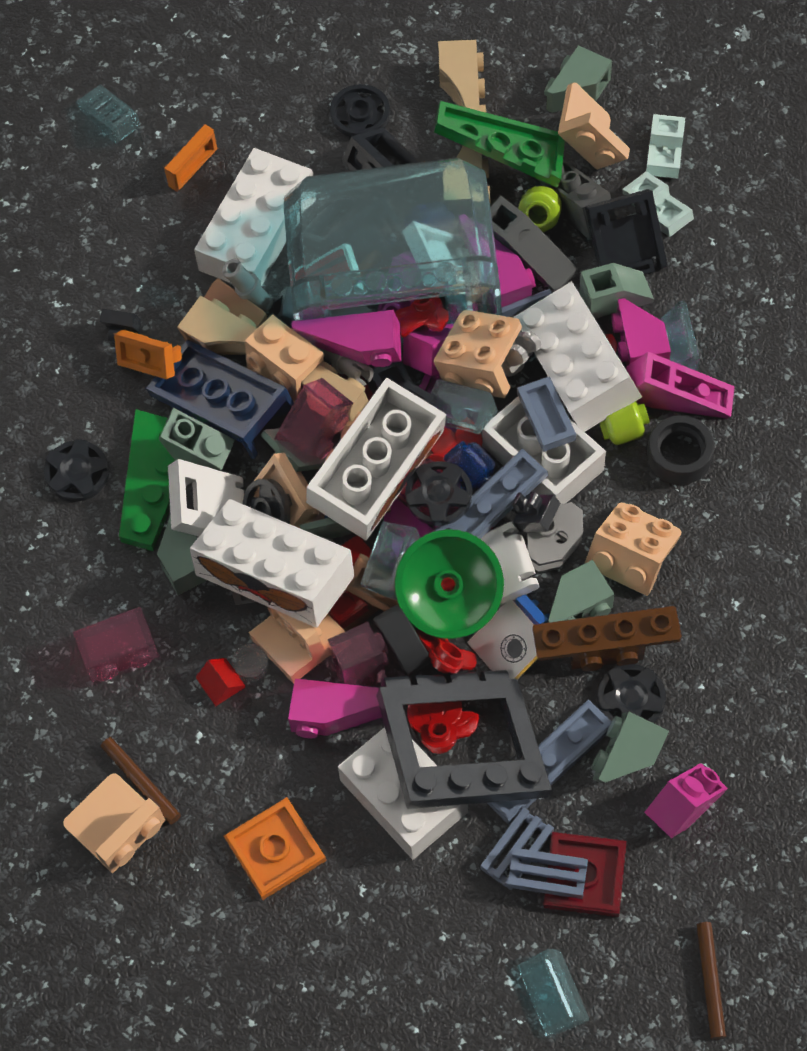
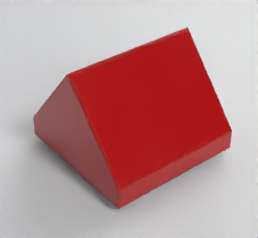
(219, 680)

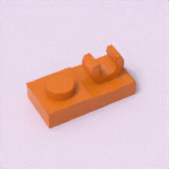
(146, 354)

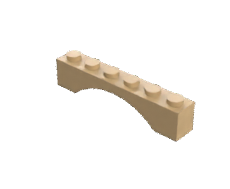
(459, 79)
(225, 334)

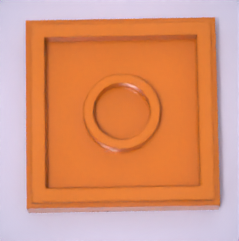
(275, 848)

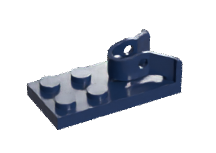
(222, 394)

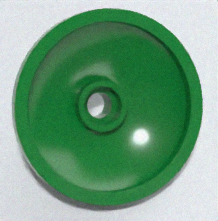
(476, 584)

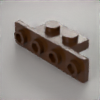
(606, 638)

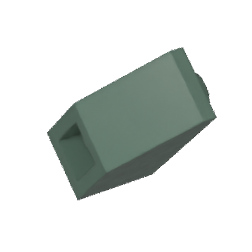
(583, 67)
(608, 283)
(195, 441)
(177, 560)
(582, 594)
(632, 747)

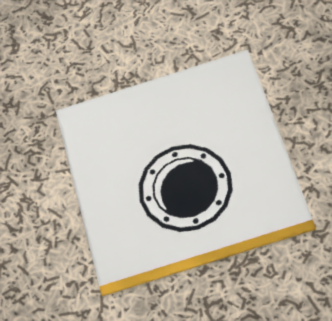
(506, 641)

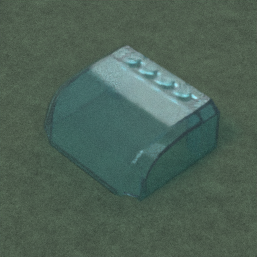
(391, 238)

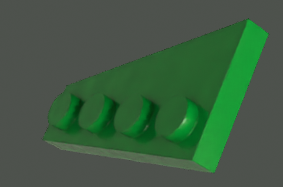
(511, 142)
(147, 483)

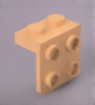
(587, 129)
(476, 351)
(281, 355)
(632, 547)
(114, 822)

